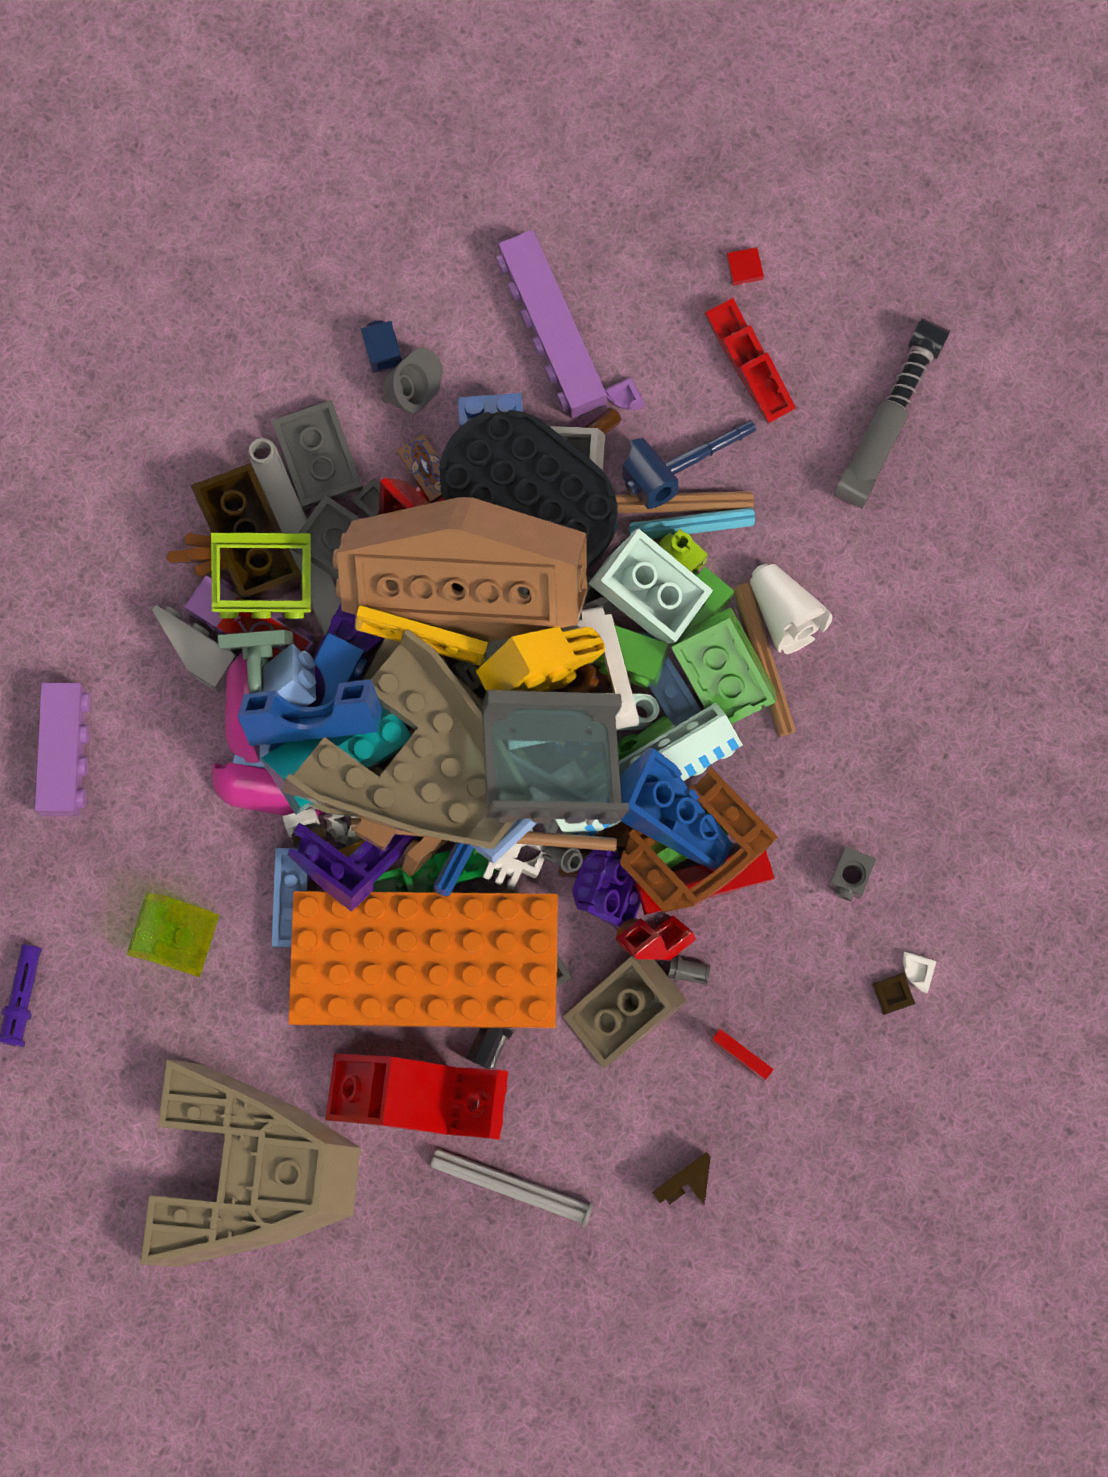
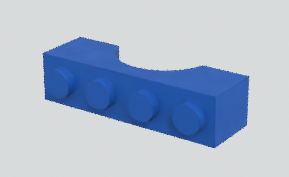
(339, 664)
(272, 719)

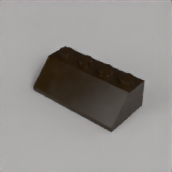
(238, 505)

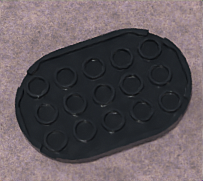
(531, 470)

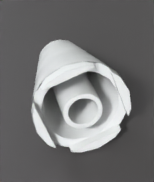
(787, 608)

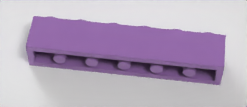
(552, 324)

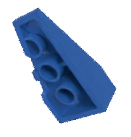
(670, 811)

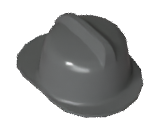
(413, 381)

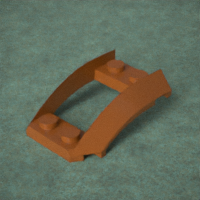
(732, 815)

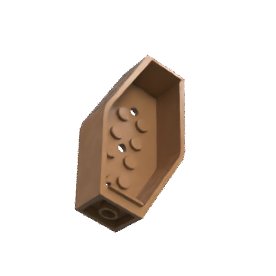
(471, 545)

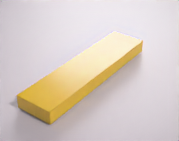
(443, 641)

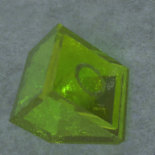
(172, 934)

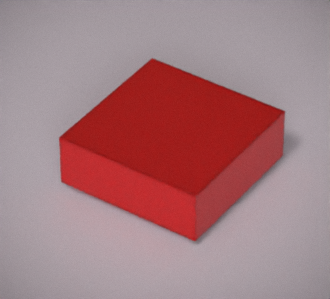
(745, 266)

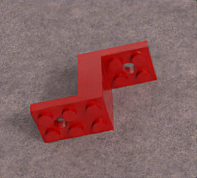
(417, 1096)

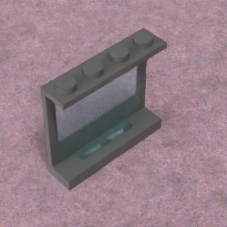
(552, 756)

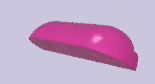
(235, 689)
(250, 789)

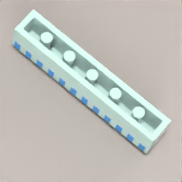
(689, 746)

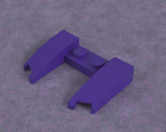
(343, 877)

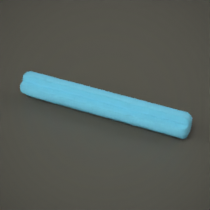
(696, 523)

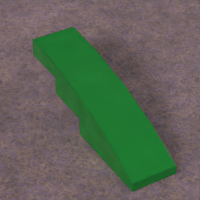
(425, 877)

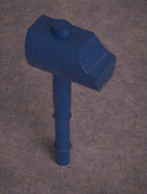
(655, 480)

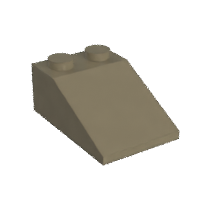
(624, 1009)

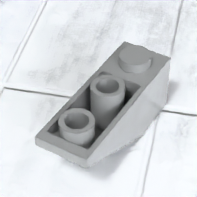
(196, 650)

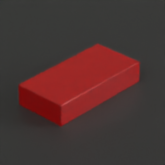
(742, 1055)

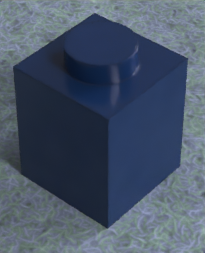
(381, 345)

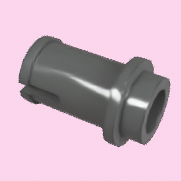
(567, 858)
(688, 971)

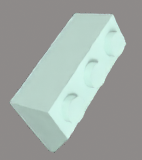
(651, 587)

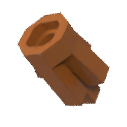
(199, 553)

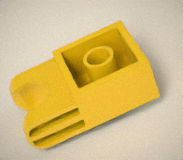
(540, 660)

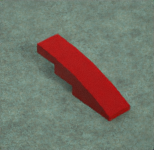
(750, 360)
(756, 873)

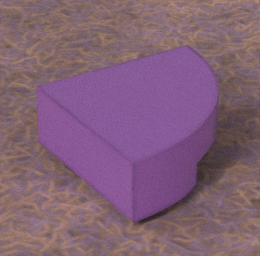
(625, 395)

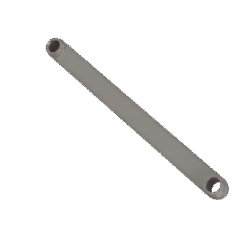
(291, 519)

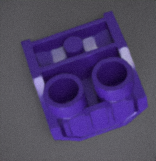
(606, 889)

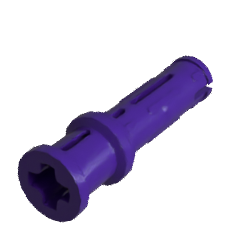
(28, 956)

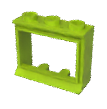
(261, 608)

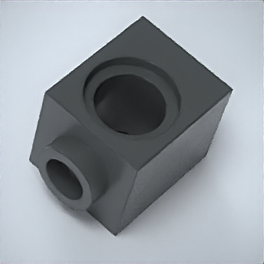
(858, 861)

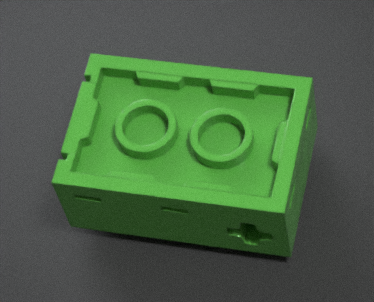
(724, 666)

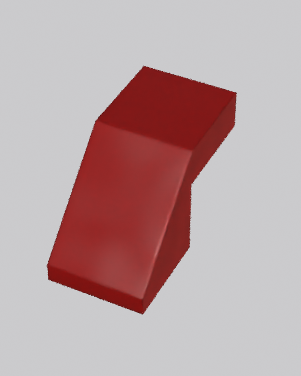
(657, 943)

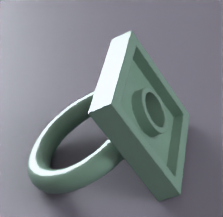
(257, 650)

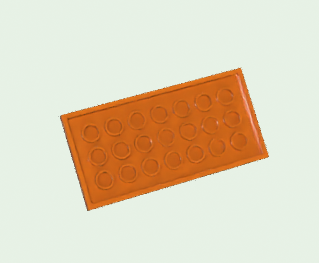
(425, 960)

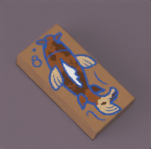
(423, 465)

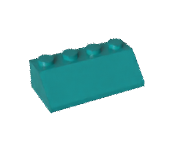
(367, 749)

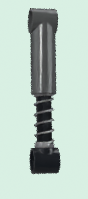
(890, 416)

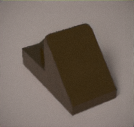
(693, 1175)

